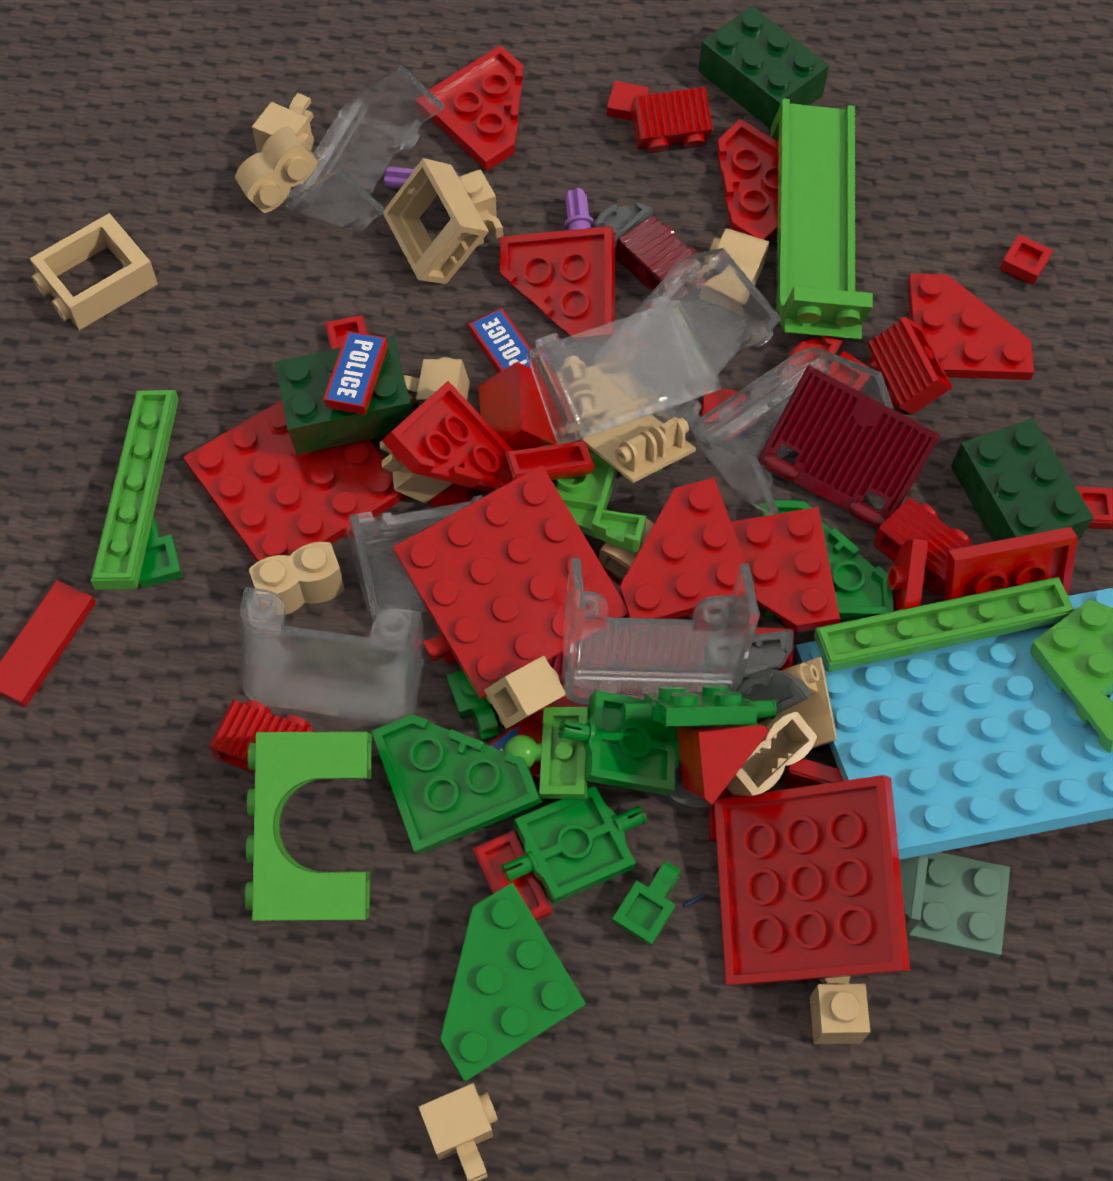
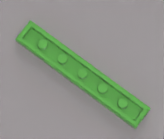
(135, 491)
(942, 624)

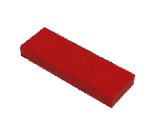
(42, 642)

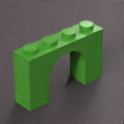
(280, 884)

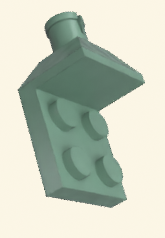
(955, 902)

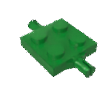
(710, 707)
(625, 753)
(574, 845)

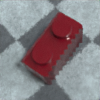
(651, 251)

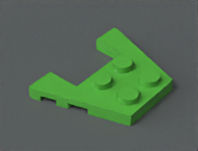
(588, 500)
(1080, 661)

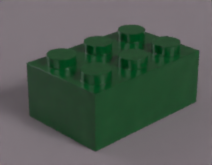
(761, 65)
(316, 427)
(1019, 483)

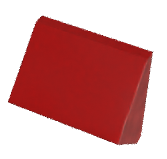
(515, 408)
(714, 755)

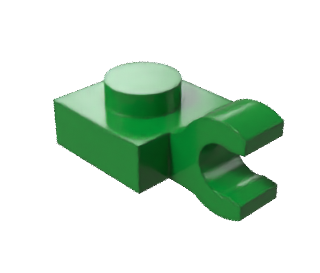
(160, 559)
(470, 705)
(646, 908)

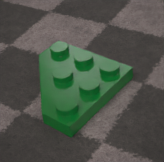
(858, 585)
(450, 781)
(504, 985)

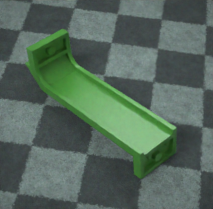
(817, 222)

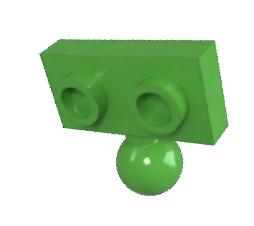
(561, 759)

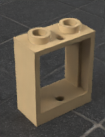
(445, 255)
(105, 295)

